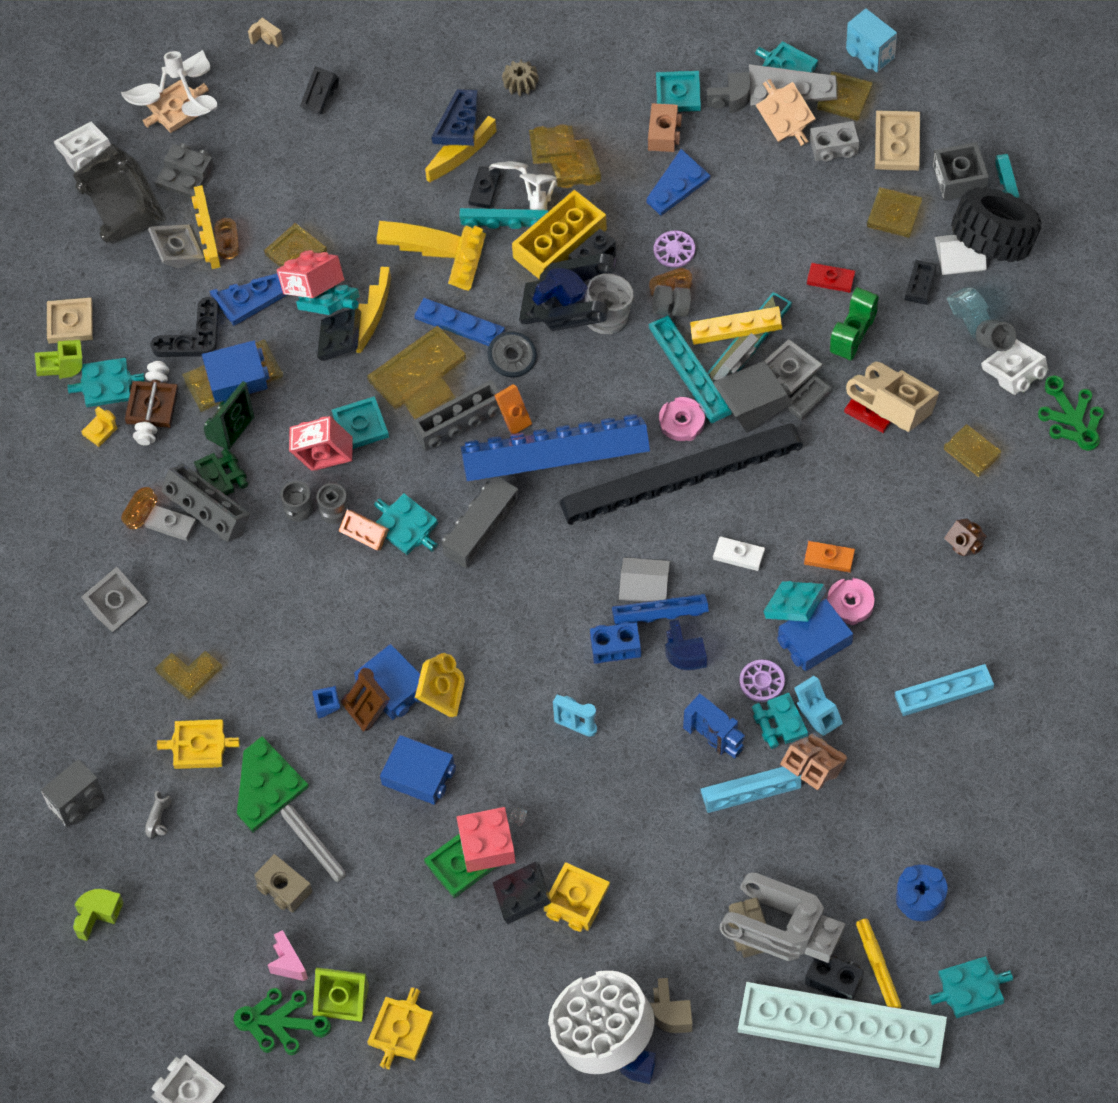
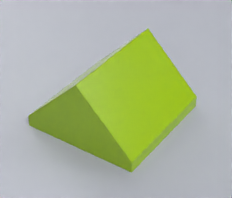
(340, 994)

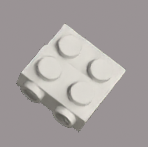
(82, 145)
(1016, 367)
(186, 1084)

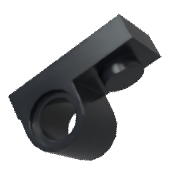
(319, 88)

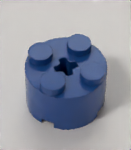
(923, 879)

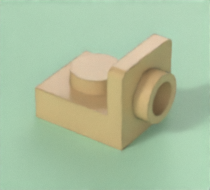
(267, 31)

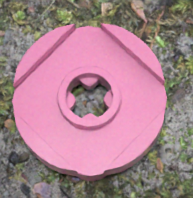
(682, 431)
(848, 589)

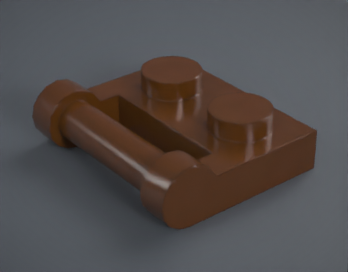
(370, 703)

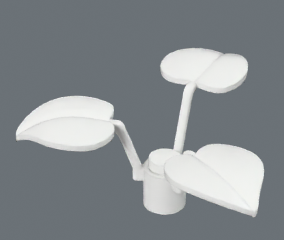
(193, 67)
(538, 199)

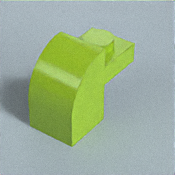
(63, 362)
(94, 905)

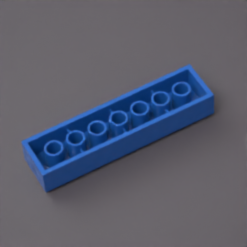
(555, 447)

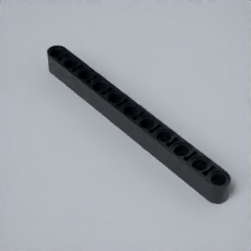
(679, 473)

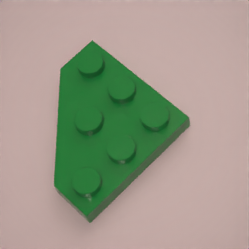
(265, 784)

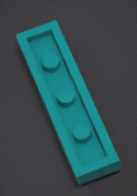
(500, 217)

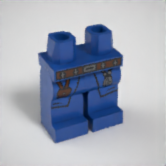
(714, 725)

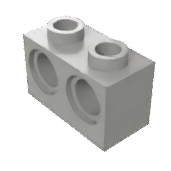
(833, 138)

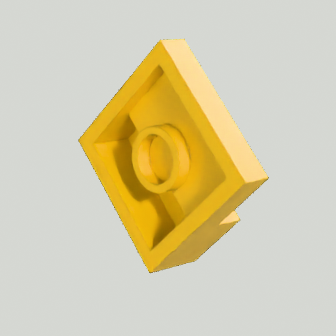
(576, 897)

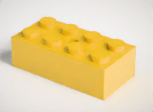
(558, 233)

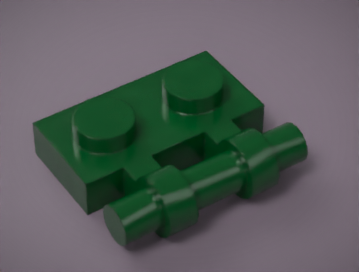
(212, 471)

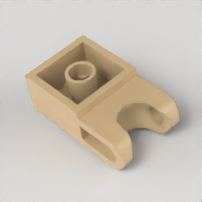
(894, 395)

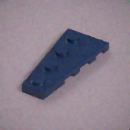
(458, 120)

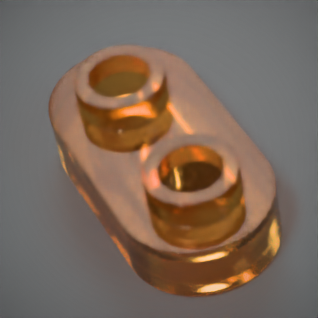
(226, 239)
(671, 279)
(139, 508)

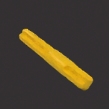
(878, 963)

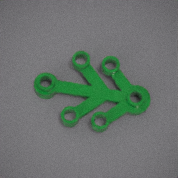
(1071, 416)
(278, 1021)

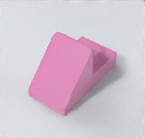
(288, 962)

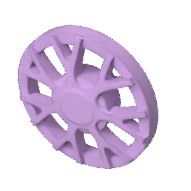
(674, 248)
(762, 680)

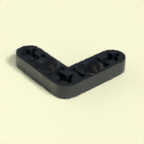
(195, 341)

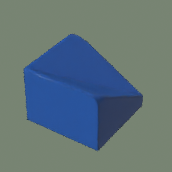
(326, 701)

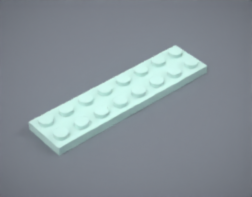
(842, 1024)

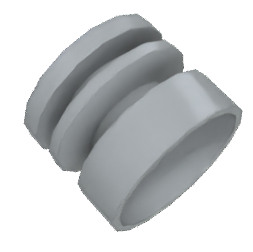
(618, 296)

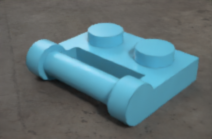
(568, 713)

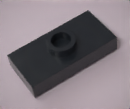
(484, 187)
(921, 282)

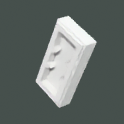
(738, 553)

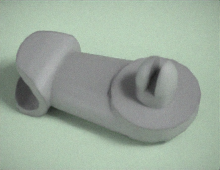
(153, 823)

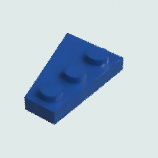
(677, 183)
(248, 299)

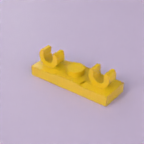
(467, 257)

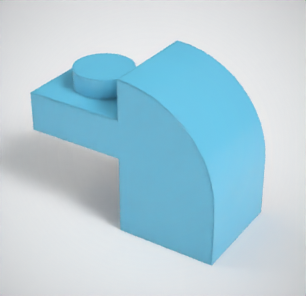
(816, 707)

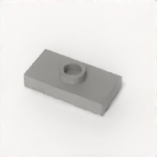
(170, 523)

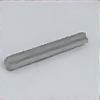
(313, 843)

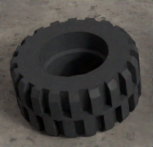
(996, 224)

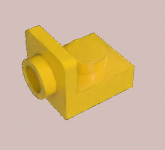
(100, 427)

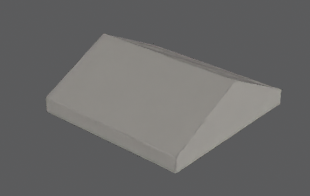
(176, 245)
(793, 365)
(644, 580)
(114, 599)

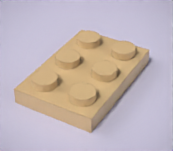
(897, 140)

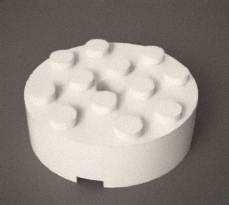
(601, 1022)

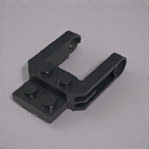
(562, 317)

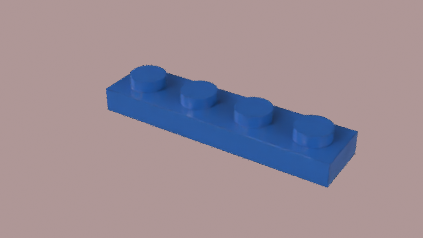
(457, 322)
(666, 608)

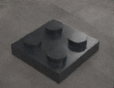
(339, 334)
(521, 892)

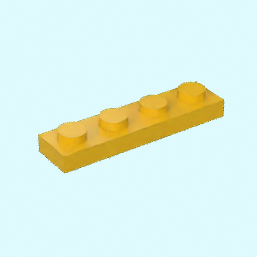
(203, 220)
(736, 325)

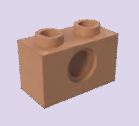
(663, 127)

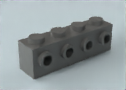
(456, 416)
(205, 502)
(480, 521)

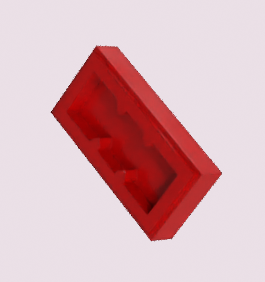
(830, 277)
(866, 416)

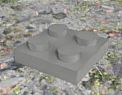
(738, 358)

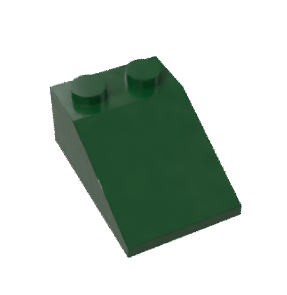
(231, 418)

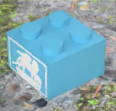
(871, 40)

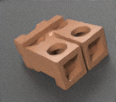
(817, 758)

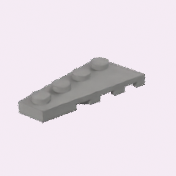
(811, 86)

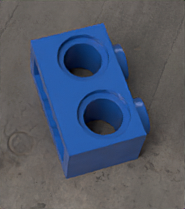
(616, 648)

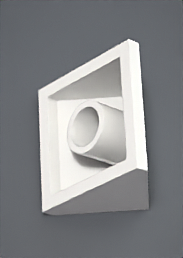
(956, 257)

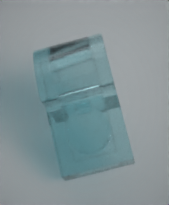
(970, 306)

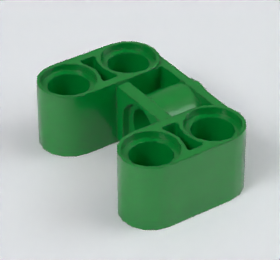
(848, 335)

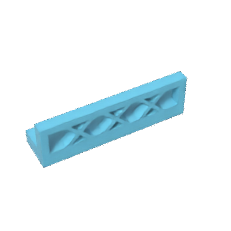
(749, 788)

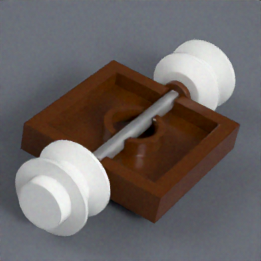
(151, 403)

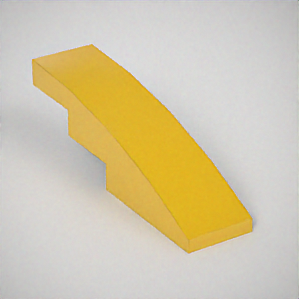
(454, 155)
(418, 239)
(372, 312)

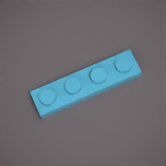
(944, 690)

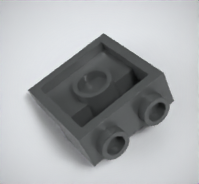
(184, 170)

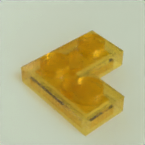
(189, 678)

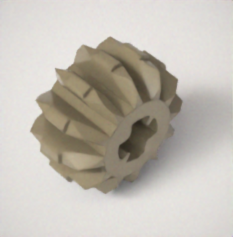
(520, 77)

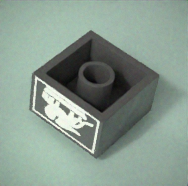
(959, 170)
(73, 793)

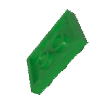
(450, 867)

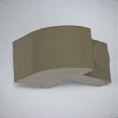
(673, 1015)

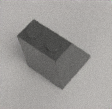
(754, 394)

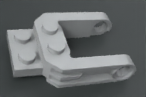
(806, 932)

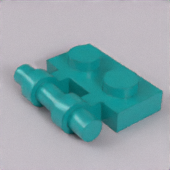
(786, 718)

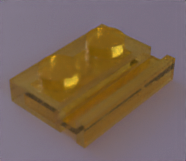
(427, 395)
(972, 450)

